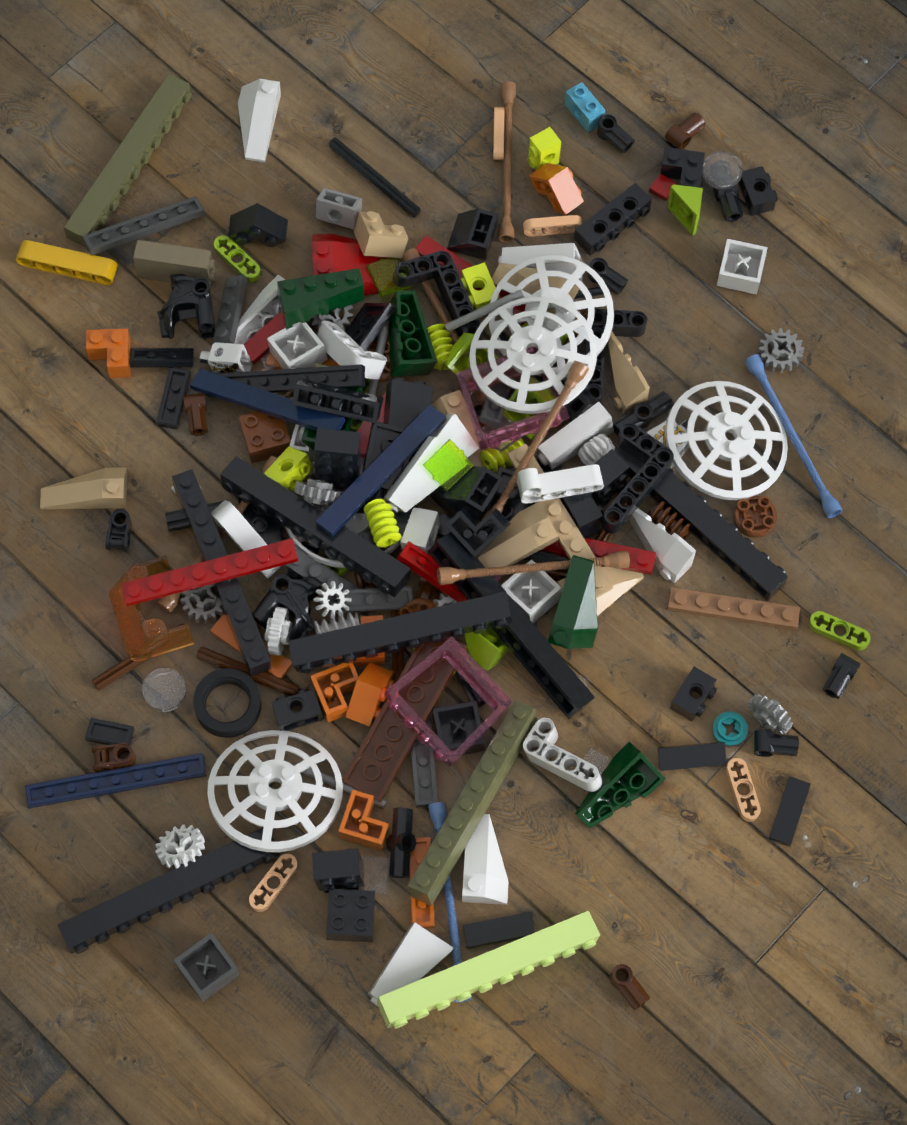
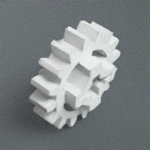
(278, 631)
(180, 846)

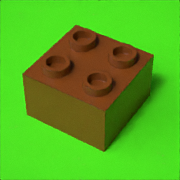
(263, 435)

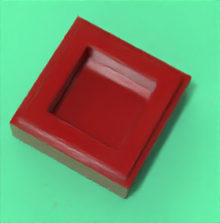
(661, 187)

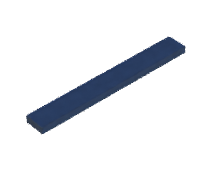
(263, 401)
(380, 470)
(115, 780)

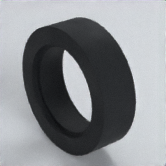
(219, 678)

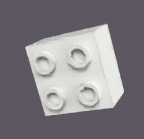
(742, 266)
(297, 347)
(533, 592)

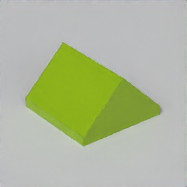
(685, 205)

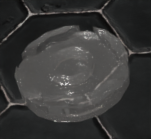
(722, 170)
(164, 689)

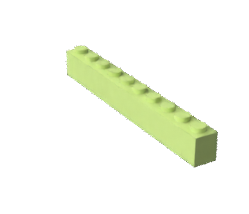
(488, 969)

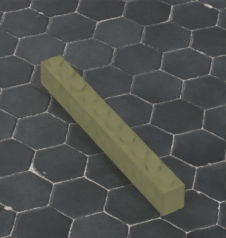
(128, 159)
(472, 803)

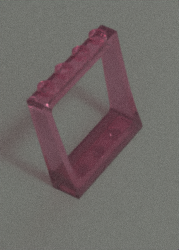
(512, 431)
(473, 675)

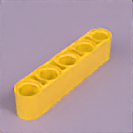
(66, 262)

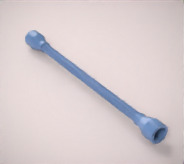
(829, 503)
(438, 815)

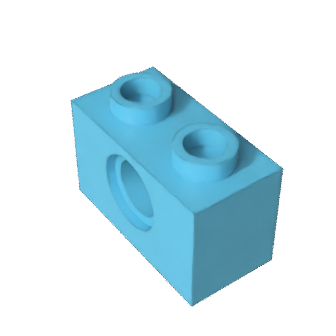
(584, 106)

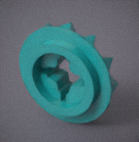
(727, 719)

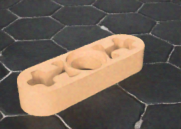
(498, 142)
(551, 225)
(744, 772)
(278, 865)

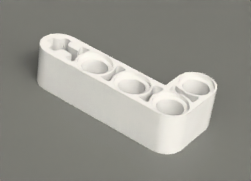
(348, 352)
(558, 484)
(239, 530)
(564, 759)

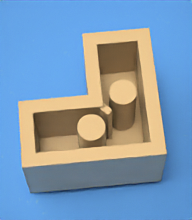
(379, 239)

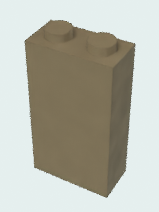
(161, 260)

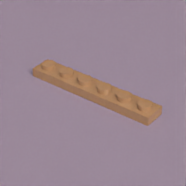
(733, 608)

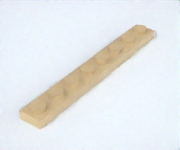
(567, 531)

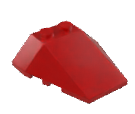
(341, 253)

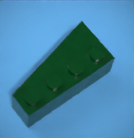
(318, 294)
(408, 337)

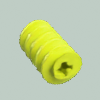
(441, 344)
(494, 459)
(382, 523)

